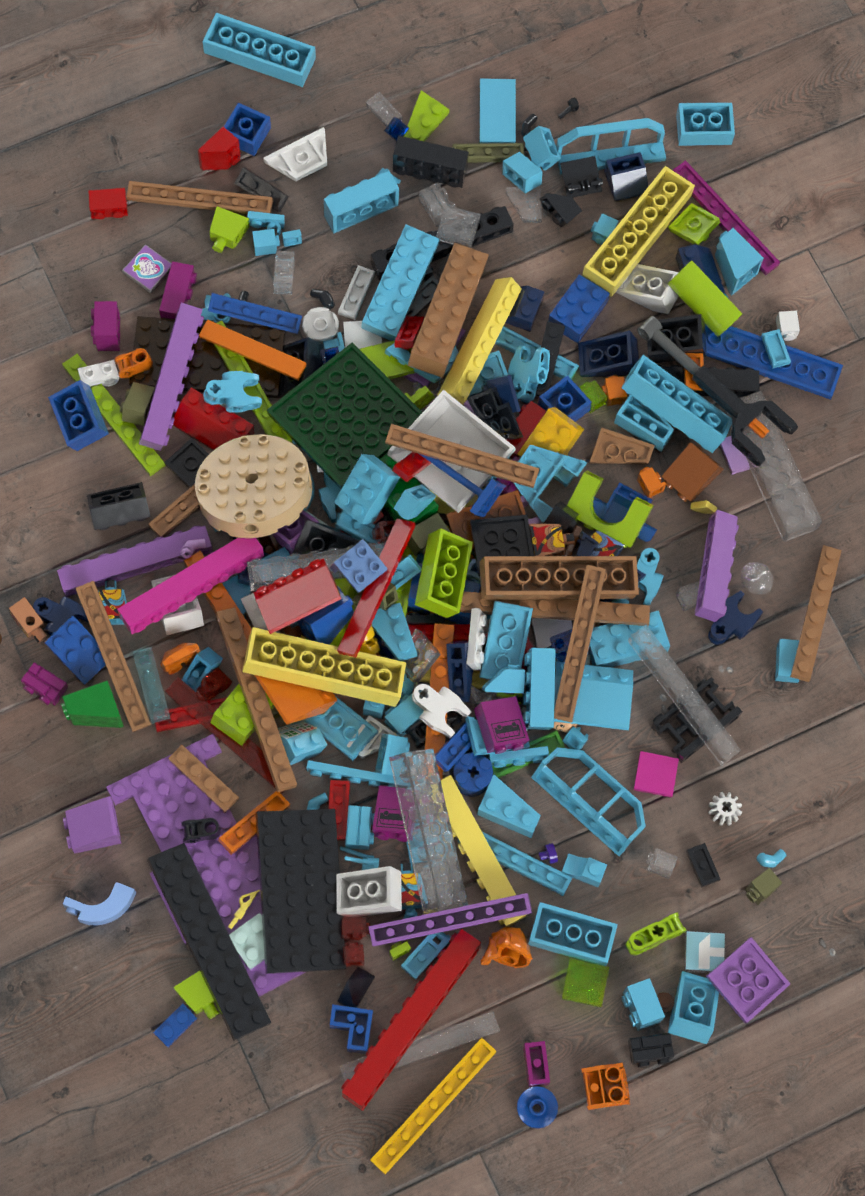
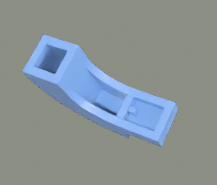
(105, 912)

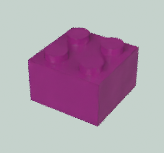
(106, 325)

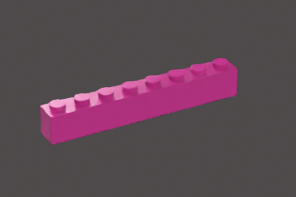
(189, 583)

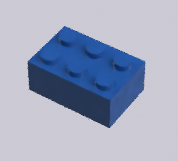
(579, 308)
(78, 415)

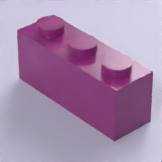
(177, 289)

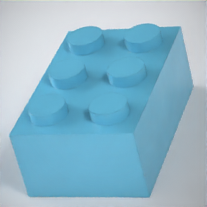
(705, 124)
(367, 489)

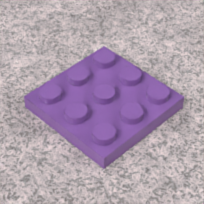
(748, 980)

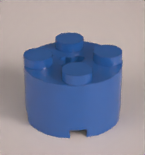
(483, 774)

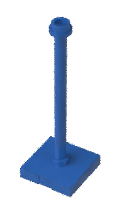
(486, 497)

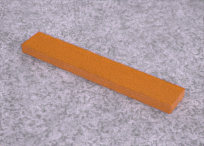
(252, 350)

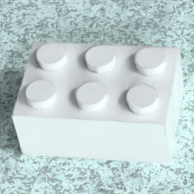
(369, 892)

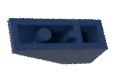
(458, 671)

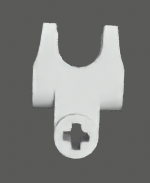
(437, 705)

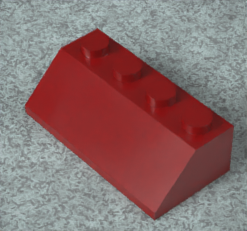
(209, 422)

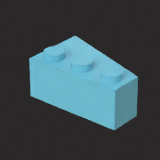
(508, 809)

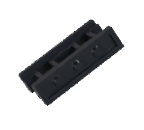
(684, 754)

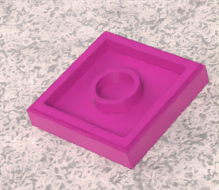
(656, 774)

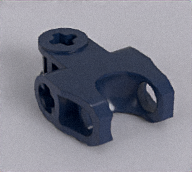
(58, 613)
(733, 621)

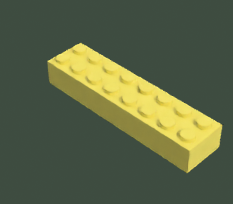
(638, 230)
(323, 668)

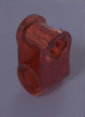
(213, 684)

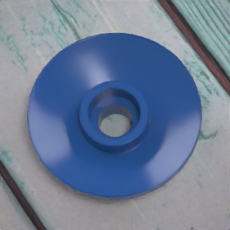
(541, 1097)

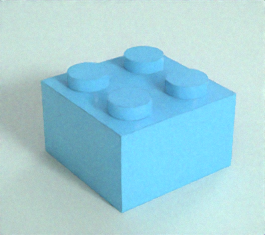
(643, 1004)

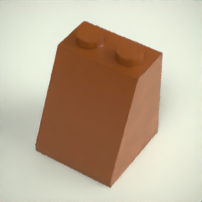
(691, 472)

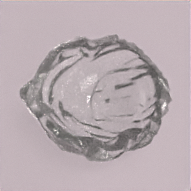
(756, 578)

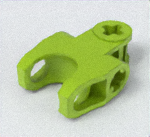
(666, 929)

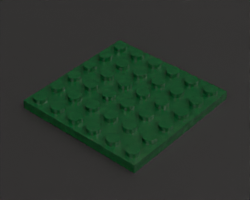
(343, 413)

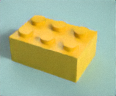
(554, 433)

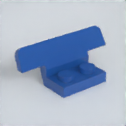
(618, 506)

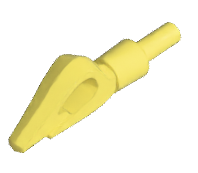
(243, 907)

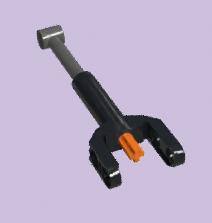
(742, 413)

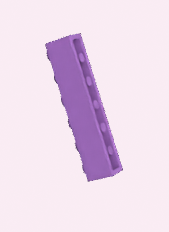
(716, 566)

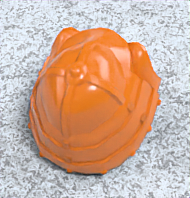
(508, 948)

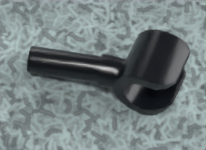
(573, 106)

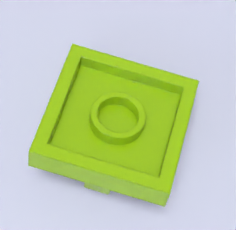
(694, 224)

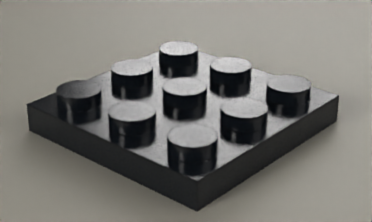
(501, 537)

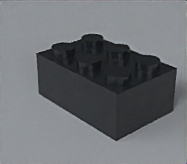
(685, 332)

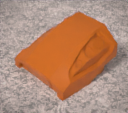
(174, 657)
(606, 1086)

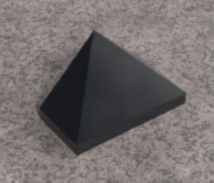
(355, 988)

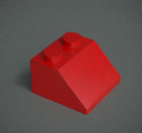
(219, 151)

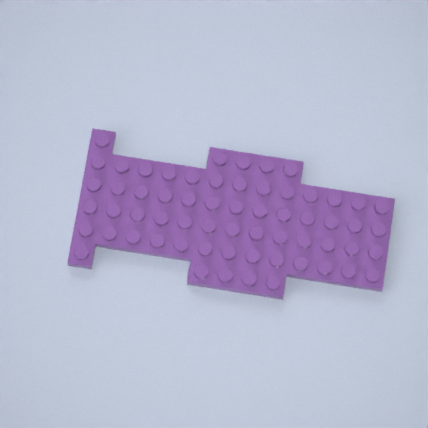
(170, 798)

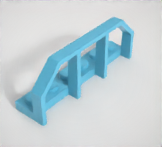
(650, 152)
(580, 808)

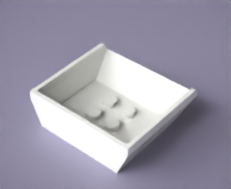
(455, 423)

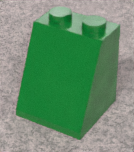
(92, 707)

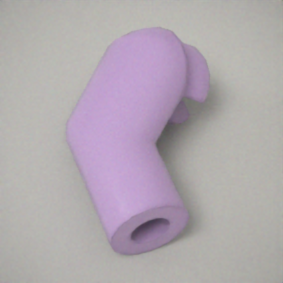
(190, 547)

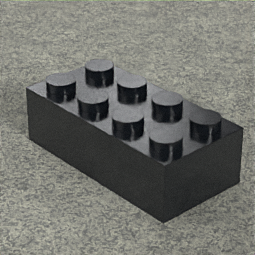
(430, 161)

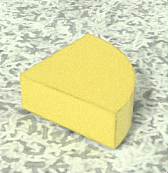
(703, 507)

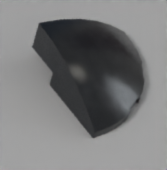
(495, 414)

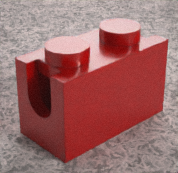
(108, 203)

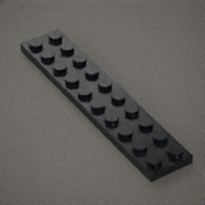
(209, 941)

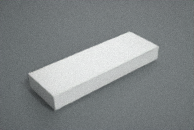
(356, 292)

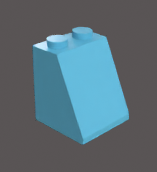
(736, 260)

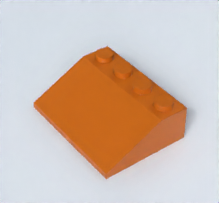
(296, 701)

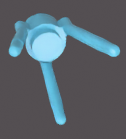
(367, 862)

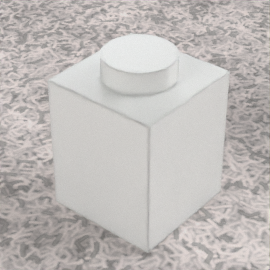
(788, 324)

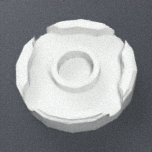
(320, 324)

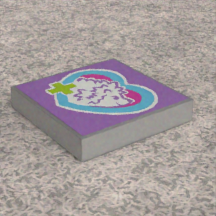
(147, 268)

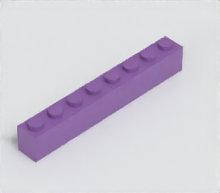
(170, 377)
(131, 561)
(450, 919)

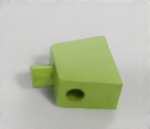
(227, 229)
(197, 995)

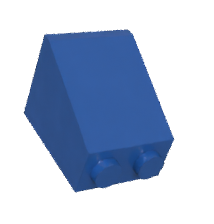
(327, 622)

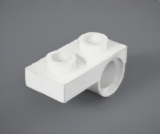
(101, 373)

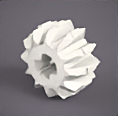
(722, 801)

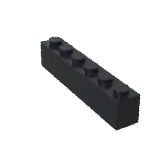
(738, 381)

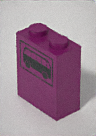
(501, 725)
(388, 816)

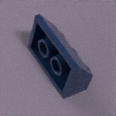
(703, 259)

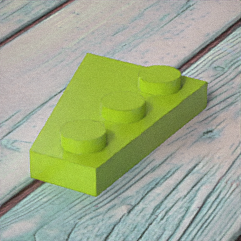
(425, 117)

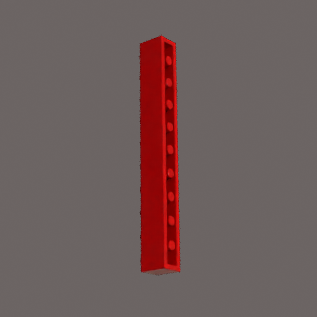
(411, 1019)

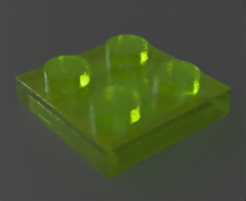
(585, 983)

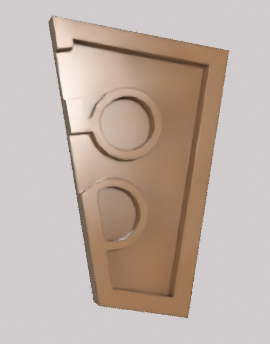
(620, 449)

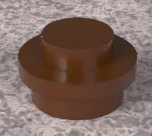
(666, 1001)

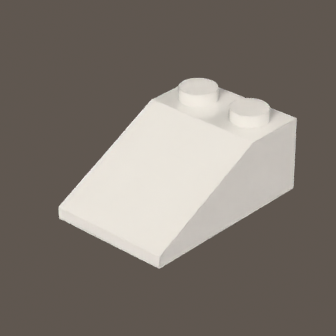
(650, 288)
(185, 618)

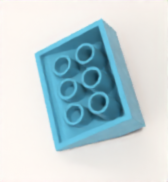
(602, 697)

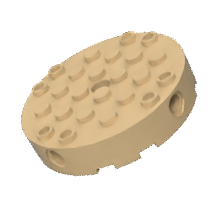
(253, 485)

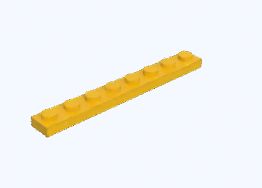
(433, 1106)

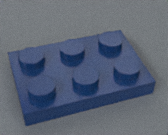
(76, 650)

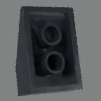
(322, 538)

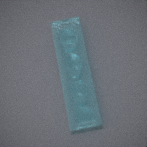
(151, 685)

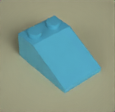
(694, 1008)

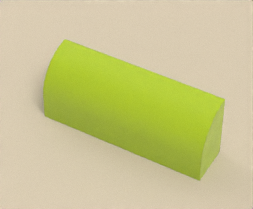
(704, 298)

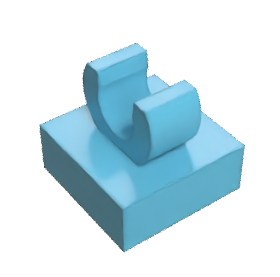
(575, 739)

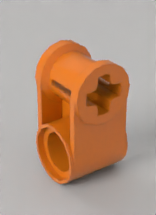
(131, 363)

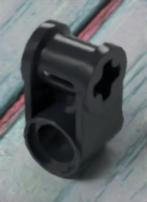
(198, 830)

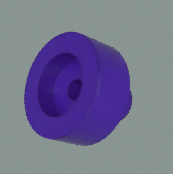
(549, 854)

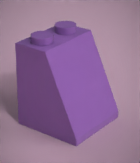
(92, 826)

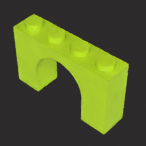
(623, 531)

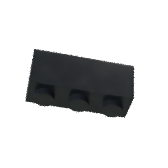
(307, 351)
(118, 506)

